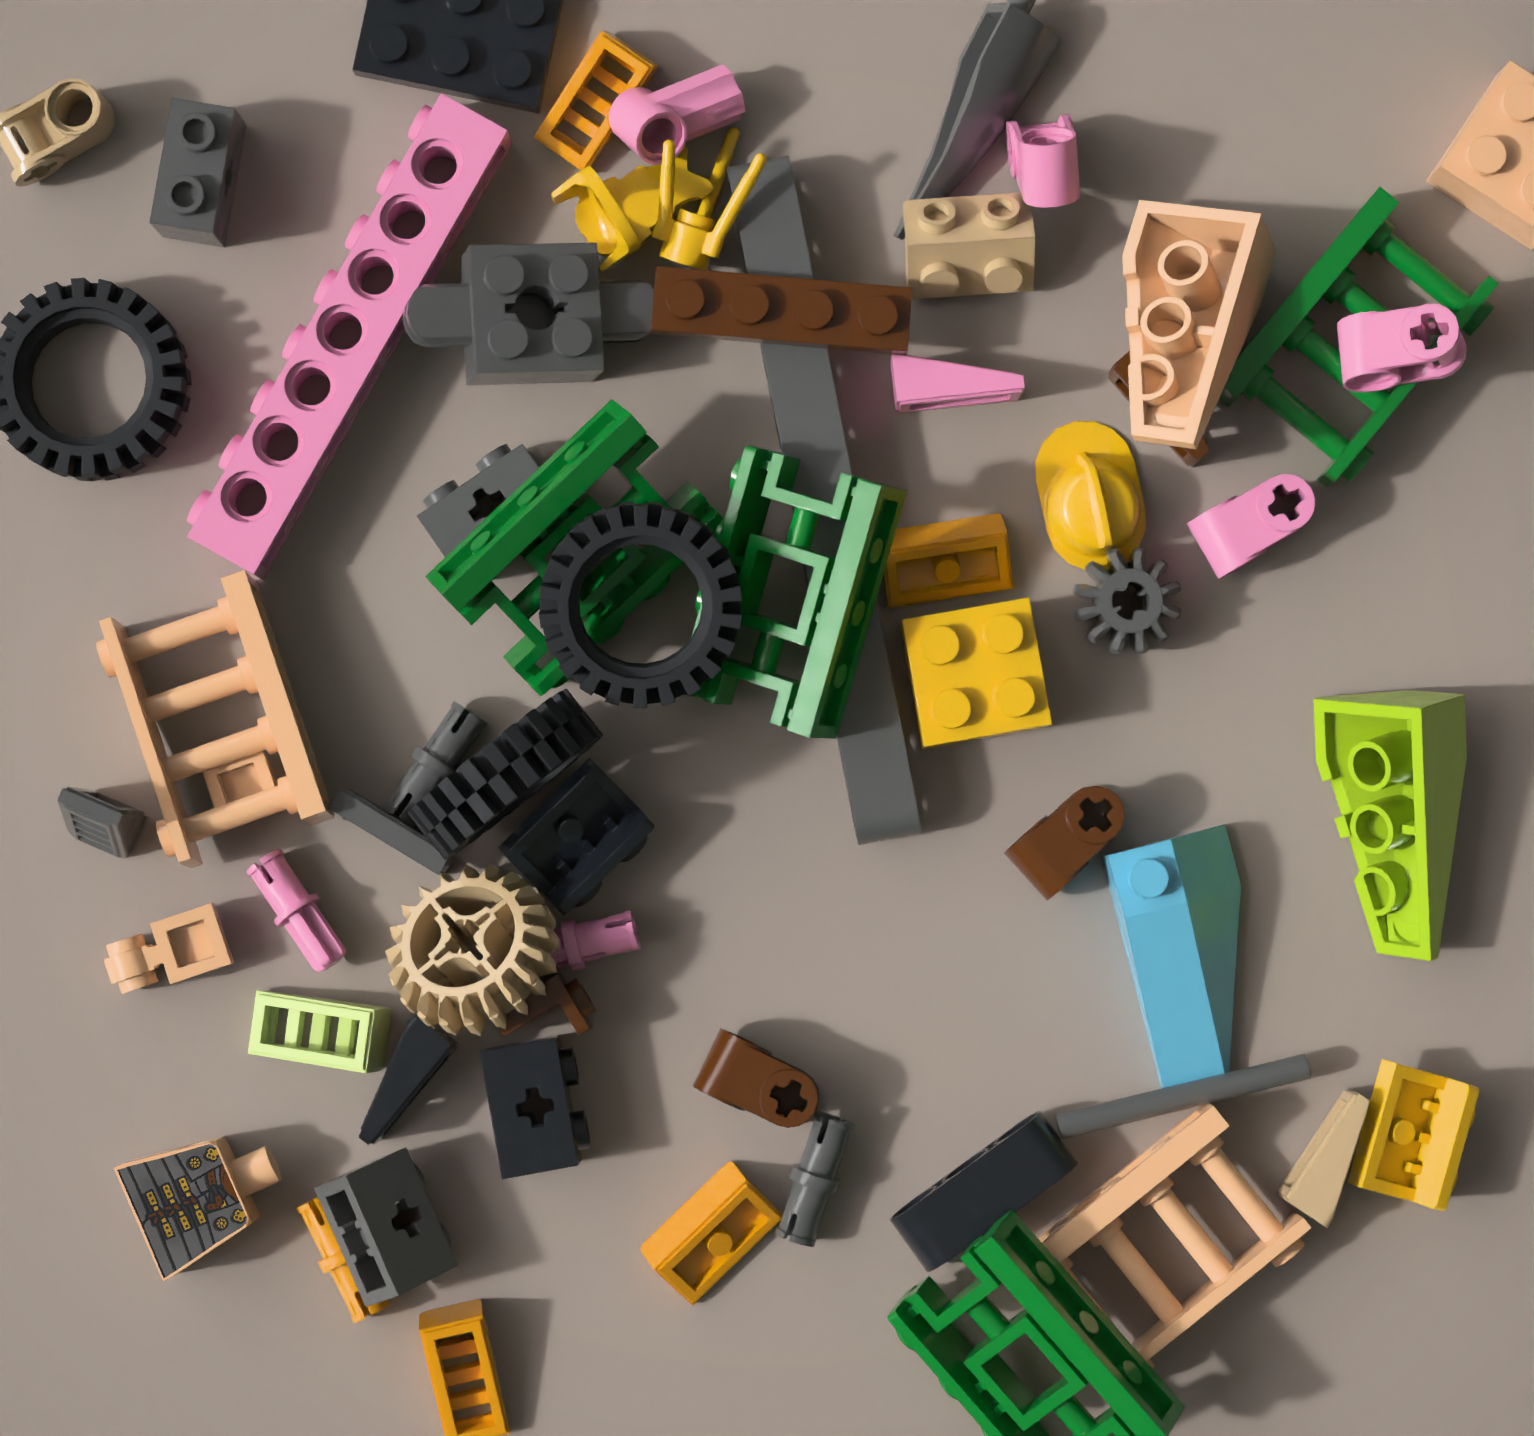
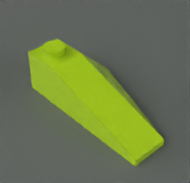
(1399, 794)

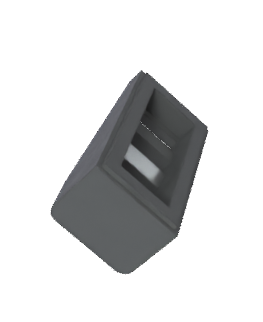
(100, 820)

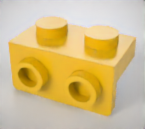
(1414, 1135)

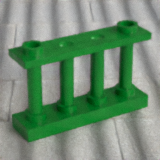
(1293, 330)

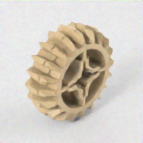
(444, 978)

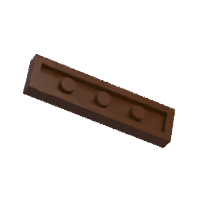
(781, 310)

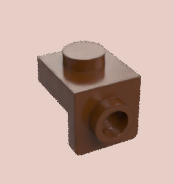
(569, 995)

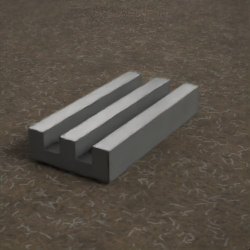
(389, 829)

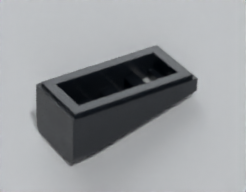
(412, 1066)

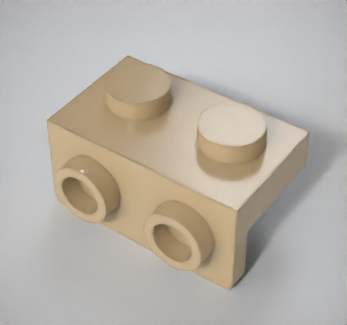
(969, 245)

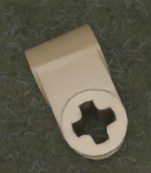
(46, 130)

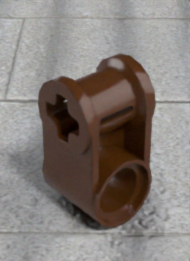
(1057, 845)
(746, 1076)

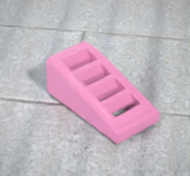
(939, 384)

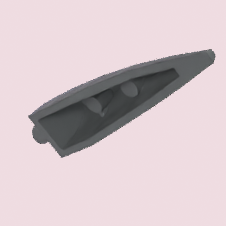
(989, 87)

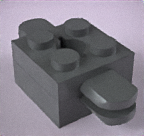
(530, 313)

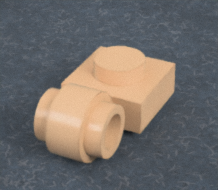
(185, 945)

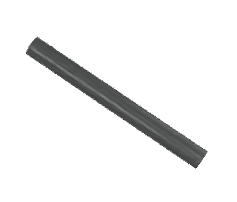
(1183, 1096)

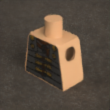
(194, 1198)

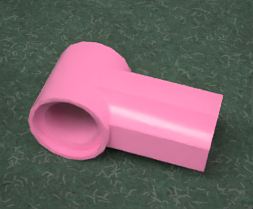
(676, 112)

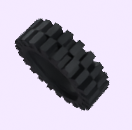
(163, 391)
(656, 680)
(505, 773)

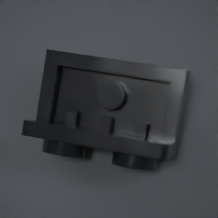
(578, 837)

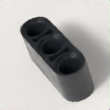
(983, 1190)

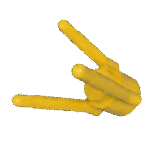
(693, 236)

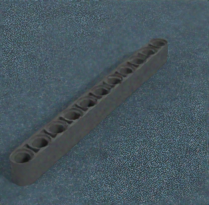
(813, 431)

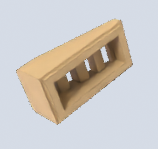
(1322, 1168)

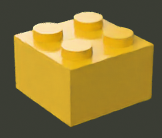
(975, 673)

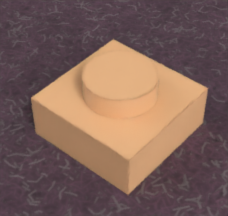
(240, 778)

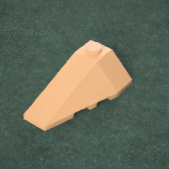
(1190, 303)

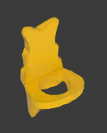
(625, 210)

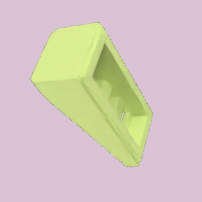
(371, 1039)

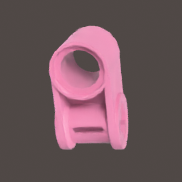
(1044, 161)
(1391, 347)
(1245, 528)

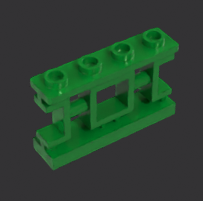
(541, 516)
(838, 594)
(1058, 1321)

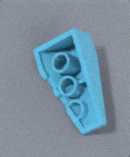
(1181, 940)

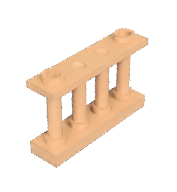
(278, 731)
(1149, 1182)

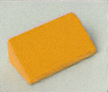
(948, 560)
(710, 1233)

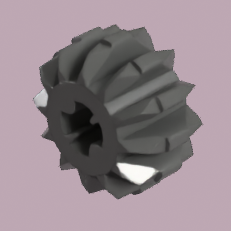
(1137, 620)

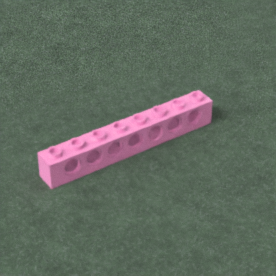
(436, 132)

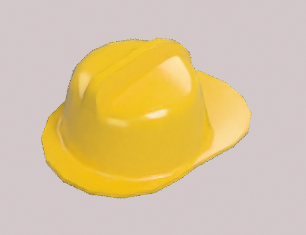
(1089, 493)

